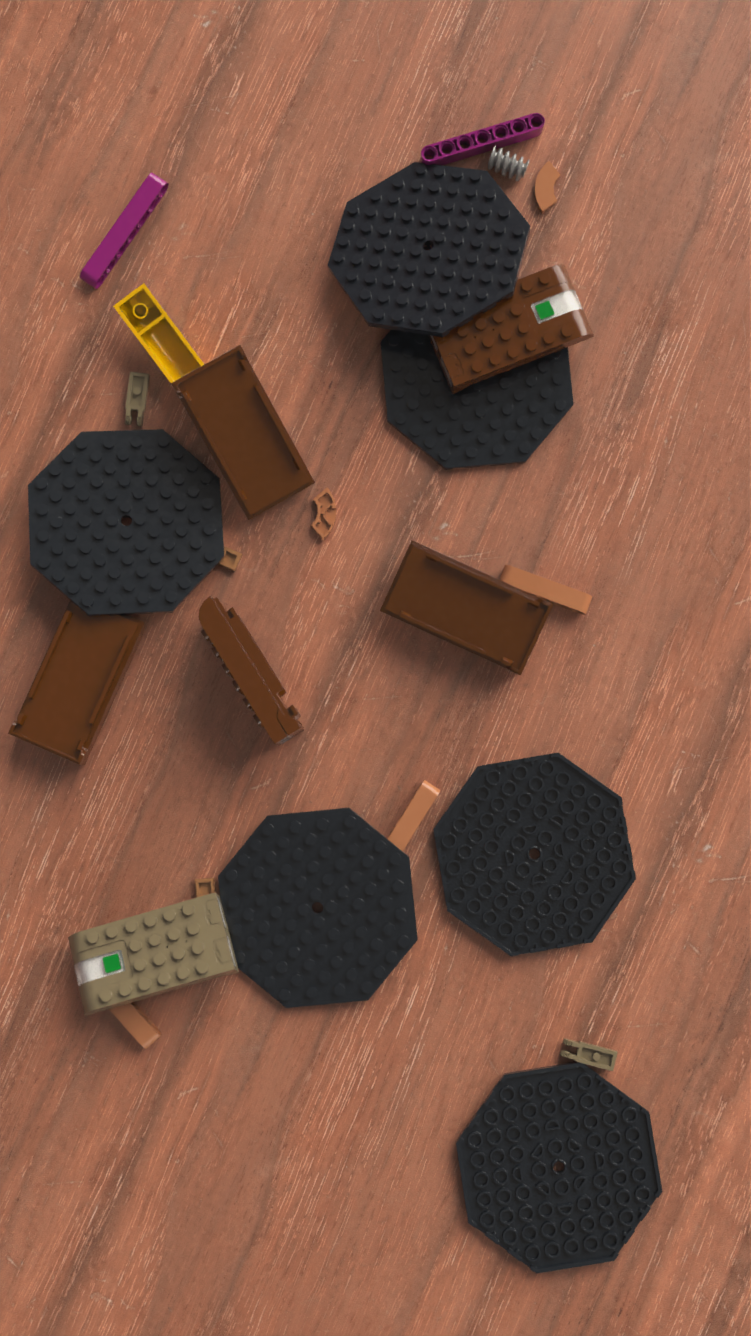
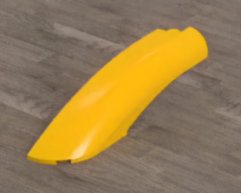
(158, 333)

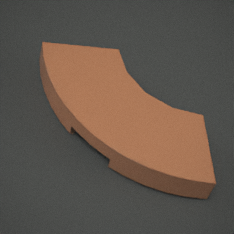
(544, 187)
(325, 515)

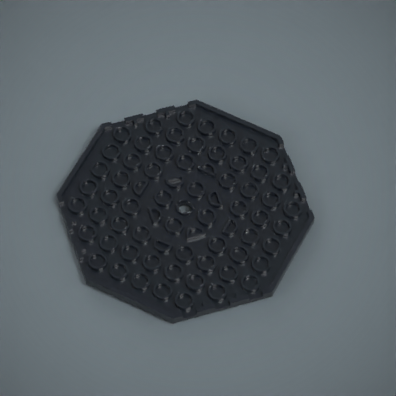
(429, 292)
(485, 422)
(117, 567)
(364, 898)
(544, 900)
(569, 1214)

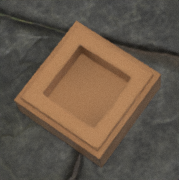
(231, 559)
(204, 886)

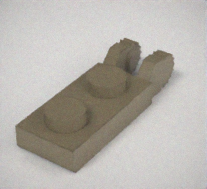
(136, 396)
(591, 1054)

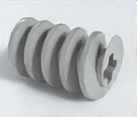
(507, 164)

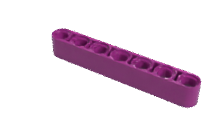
(488, 134)
(124, 230)

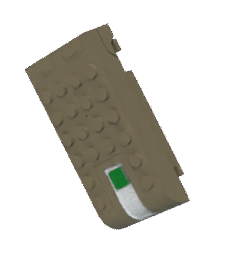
(152, 953)

